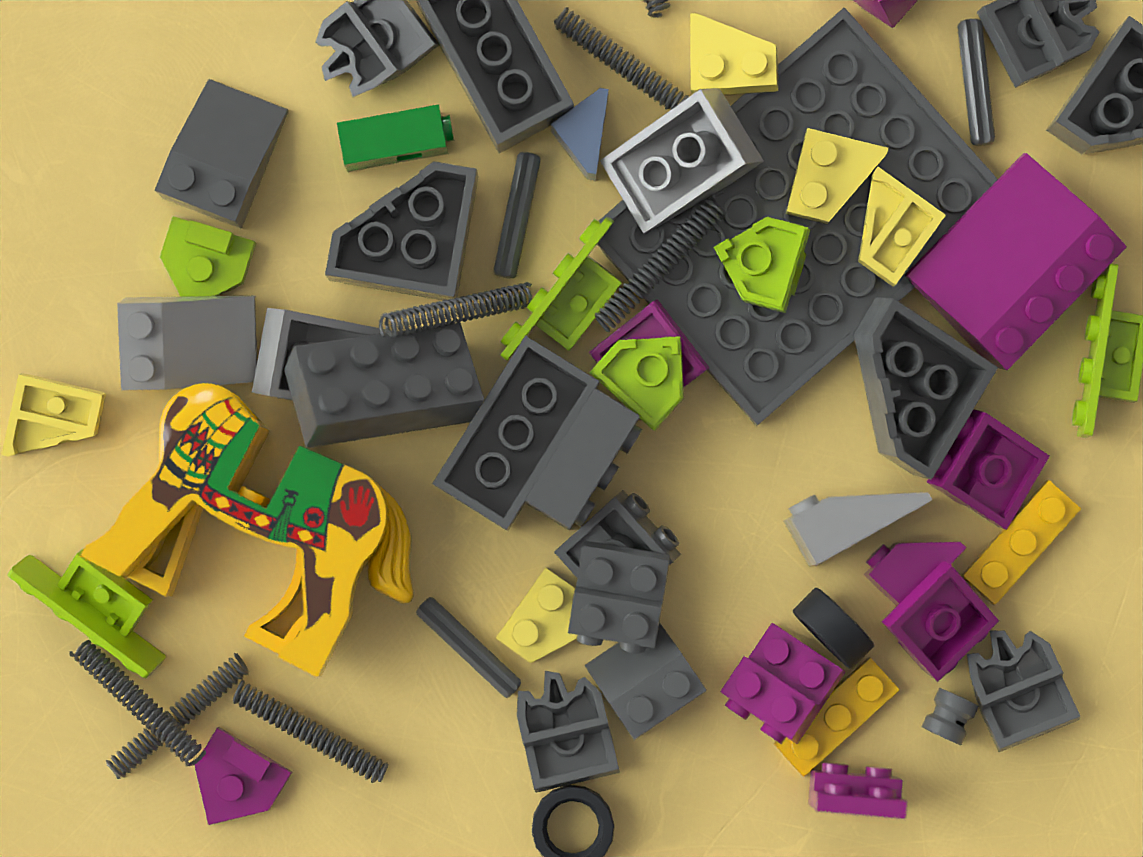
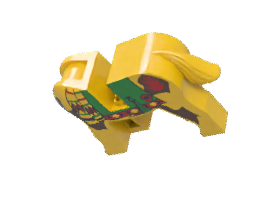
(320, 508)

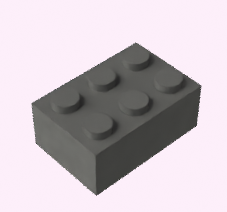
(584, 460)

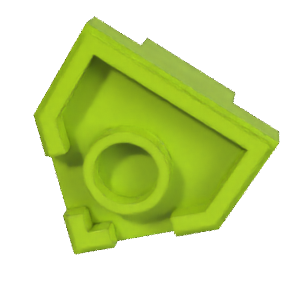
(205, 258)
(766, 262)
(644, 376)

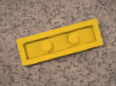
(1021, 543)
(841, 715)

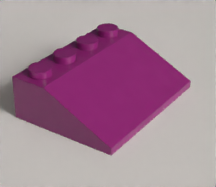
(1015, 262)

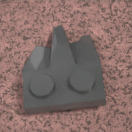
(1037, 34)
(374, 42)
(1020, 690)
(565, 734)

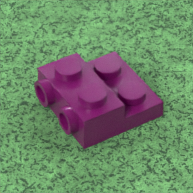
(989, 469)
(940, 621)
(782, 685)
(865, 794)

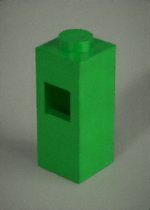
(394, 137)

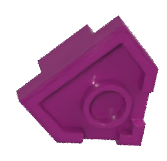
(237, 779)

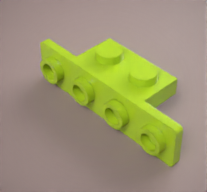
(573, 299)
(1114, 354)
(96, 604)

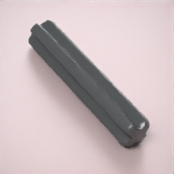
(976, 82)
(517, 215)
(468, 647)

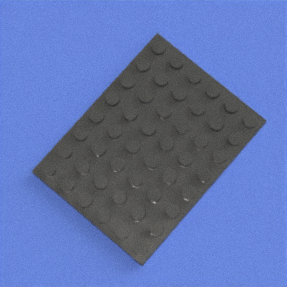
(835, 86)

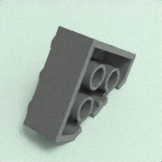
(1108, 101)
(410, 237)
(916, 385)

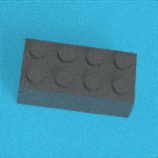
(499, 66)
(382, 385)
(515, 433)

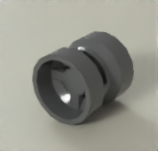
(950, 716)

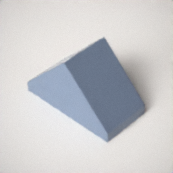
(582, 131)

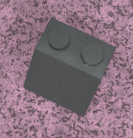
(646, 684)

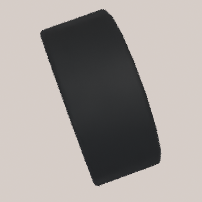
(833, 627)
(575, 794)

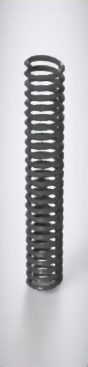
(630, 76)
(456, 301)
(616, 301)
(213, 697)
(141, 702)
(332, 749)

